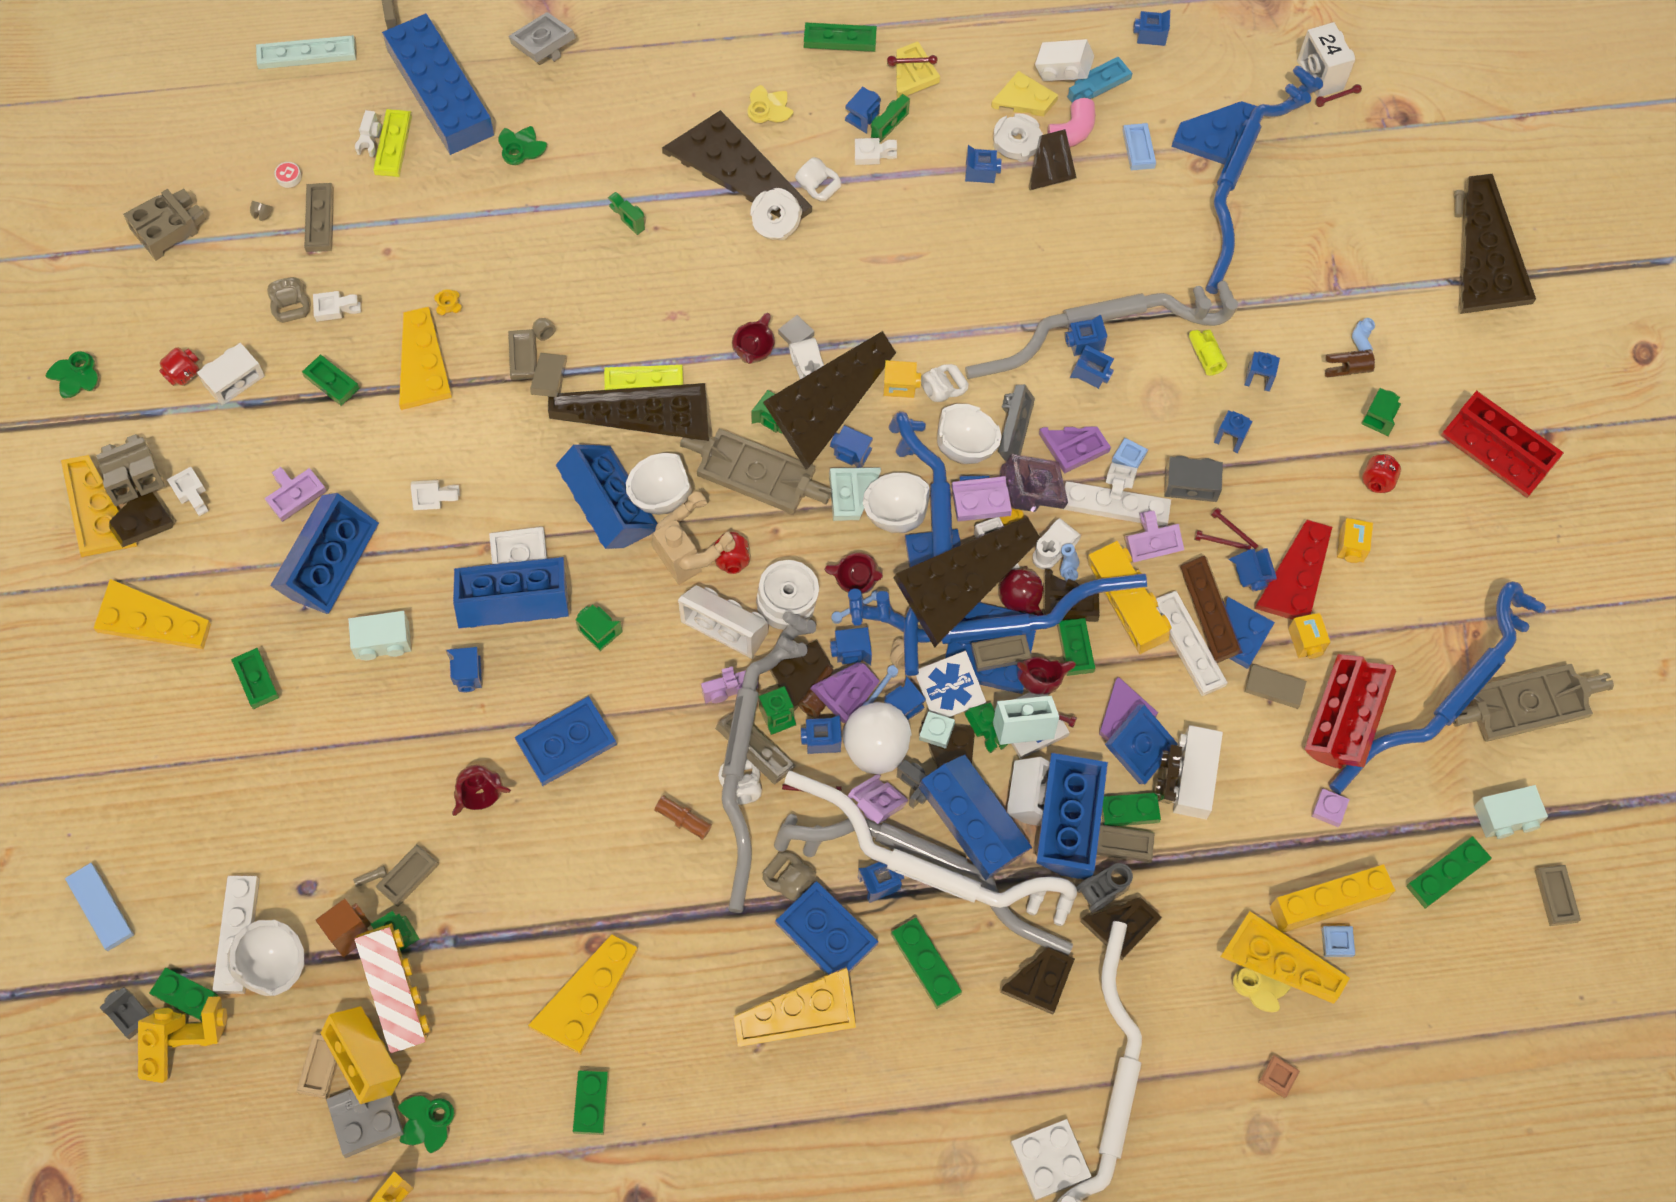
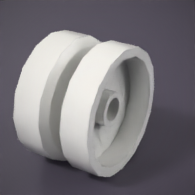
(786, 588)

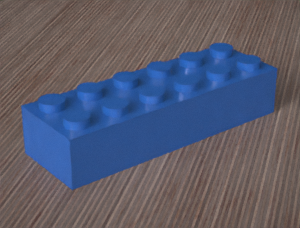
(438, 84)

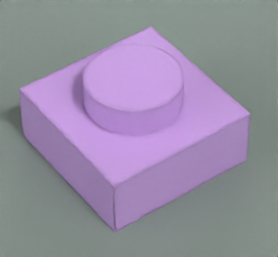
(1330, 807)

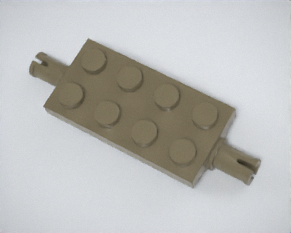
(756, 471)
(1533, 702)

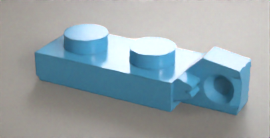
(1100, 80)

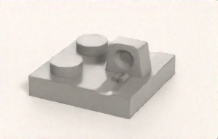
(542, 37)
(364, 1124)

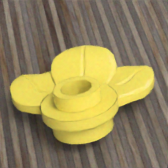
(770, 104)
(1263, 989)

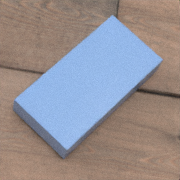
(1139, 146)

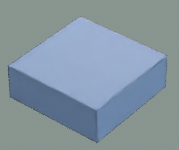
(1129, 454)
(1338, 941)

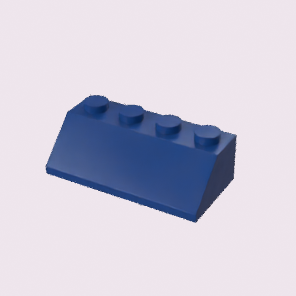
(600, 490)
(325, 553)
(510, 592)
(1072, 815)
(974, 816)

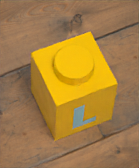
(901, 379)
(1355, 540)
(1309, 636)

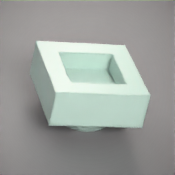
(937, 730)

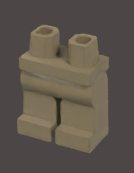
(164, 221)
(128, 464)

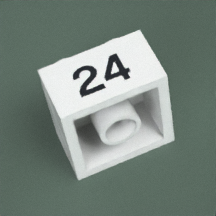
(1327, 57)

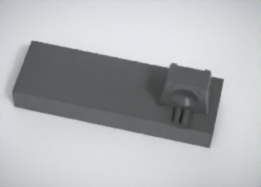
(1019, 410)

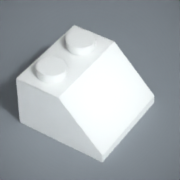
(1028, 790)

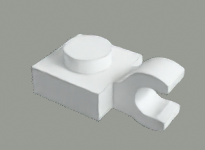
(369, 130)
(869, 151)
(331, 305)
(1121, 478)
(188, 487)
(429, 494)

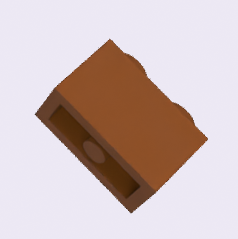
(343, 924)

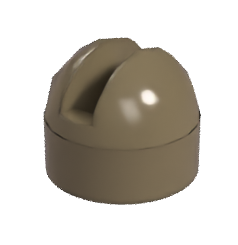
(260, 209)
(543, 329)

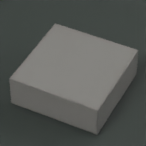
(795, 330)

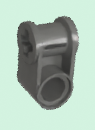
(1101, 890)

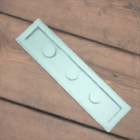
(305, 52)

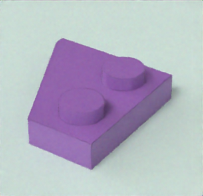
(1074, 445)
(846, 690)
(1120, 706)

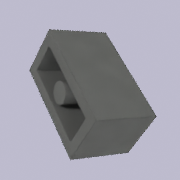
(1193, 479)

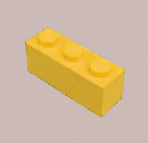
(360, 1054)

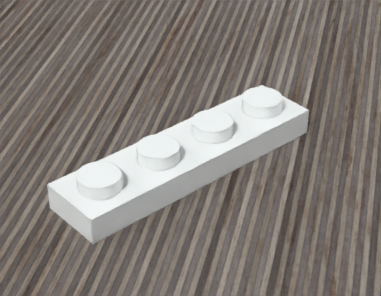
(1097, 502)
(237, 912)

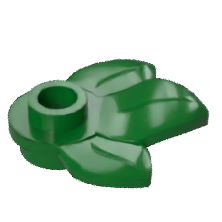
(522, 144)
(73, 377)
(422, 1125)

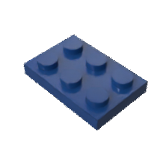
(565, 741)
(826, 931)

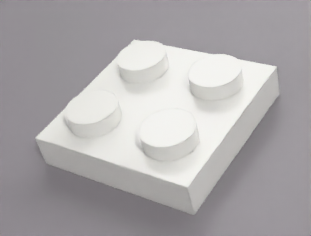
(1050, 1160)

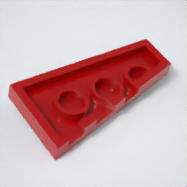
(1298, 574)

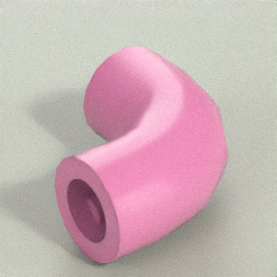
(1081, 121)

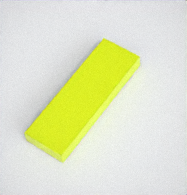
(392, 143)
(642, 376)

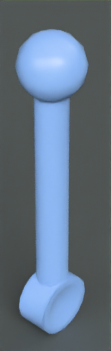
(837, 616)
(892, 671)

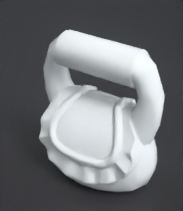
(813, 174)
(938, 385)
(749, 787)

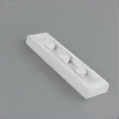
(1191, 645)

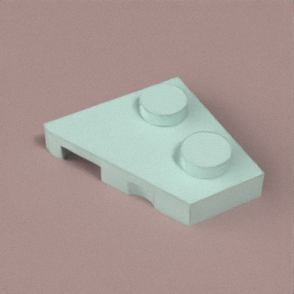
(849, 491)

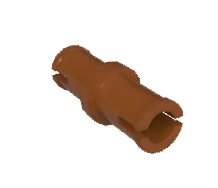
(683, 817)

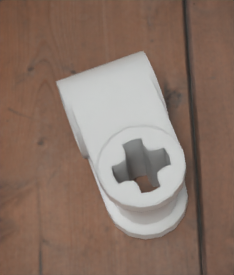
(805, 356)
(1049, 546)

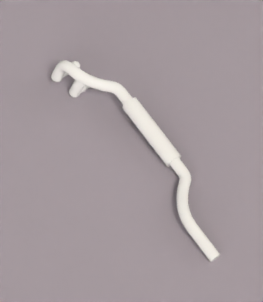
(936, 875)
(1125, 1080)

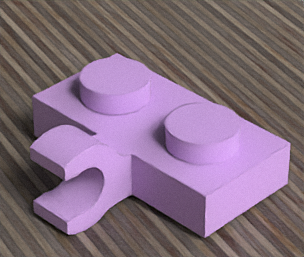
(294, 493)
(1154, 540)
(721, 688)

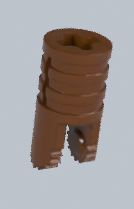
(1352, 363)
(811, 702)

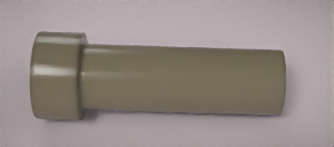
(1458, 195)
(380, 872)

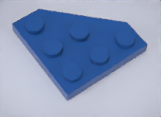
(1213, 133)

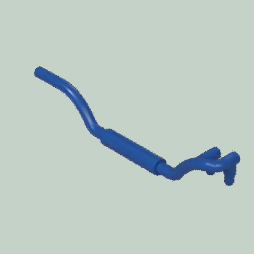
(1238, 158)
(940, 514)
(997, 626)
(1466, 689)

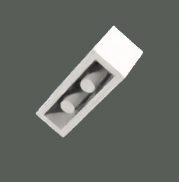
(1197, 771)

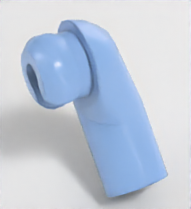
(1362, 332)
(1070, 562)

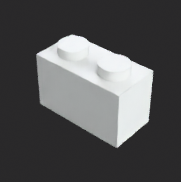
(1064, 60)
(230, 374)

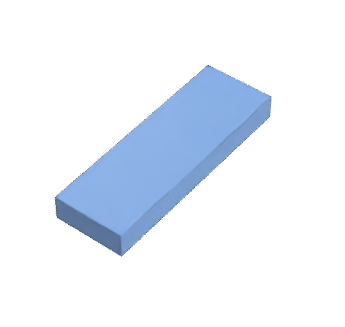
(99, 907)

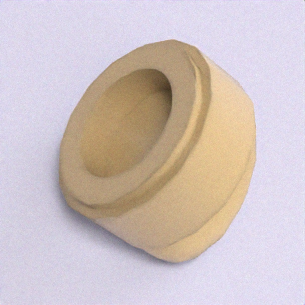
(897, 655)

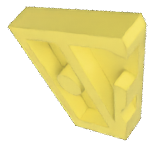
(914, 76)
(1025, 96)

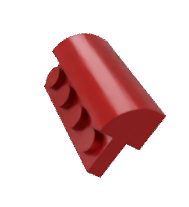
(1502, 444)
(1350, 711)

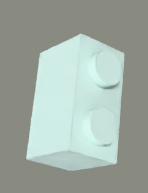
(379, 635)
(1025, 720)
(1511, 812)

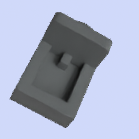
(912, 775)
(124, 1011)

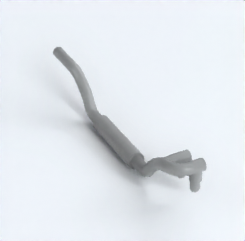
(1110, 310)
(739, 743)
(918, 847)

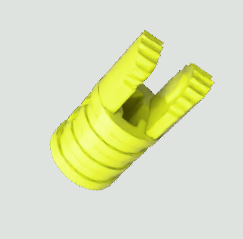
(1208, 351)

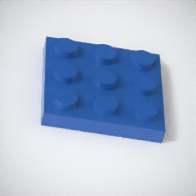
(999, 678)

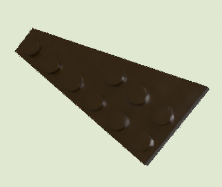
(730, 160)
(1491, 258)
(821, 401)
(656, 410)
(954, 582)

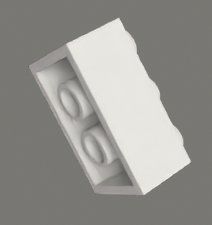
(723, 620)

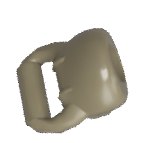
(285, 293)
(794, 881)

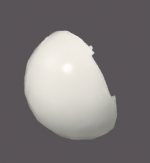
(967, 434)
(659, 484)
(897, 502)
(877, 737)
(266, 957)

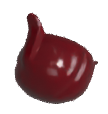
(754, 340)
(855, 572)
(1021, 591)
(1042, 675)
(472, 780)

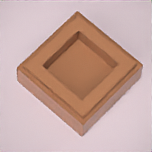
(1279, 1076)

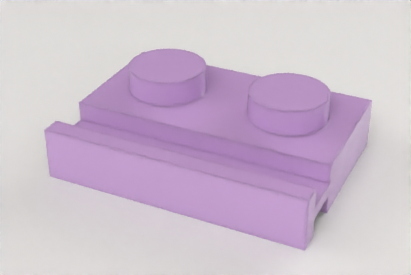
(981, 498)
(877, 799)

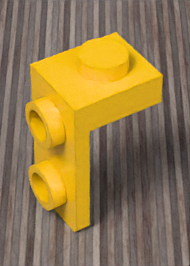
(205, 1033)
(153, 1043)

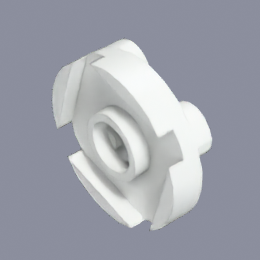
(1014, 148)
(772, 200)

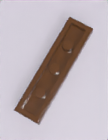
(1211, 609)

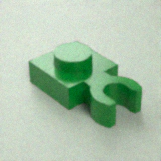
(630, 214)
(981, 721)

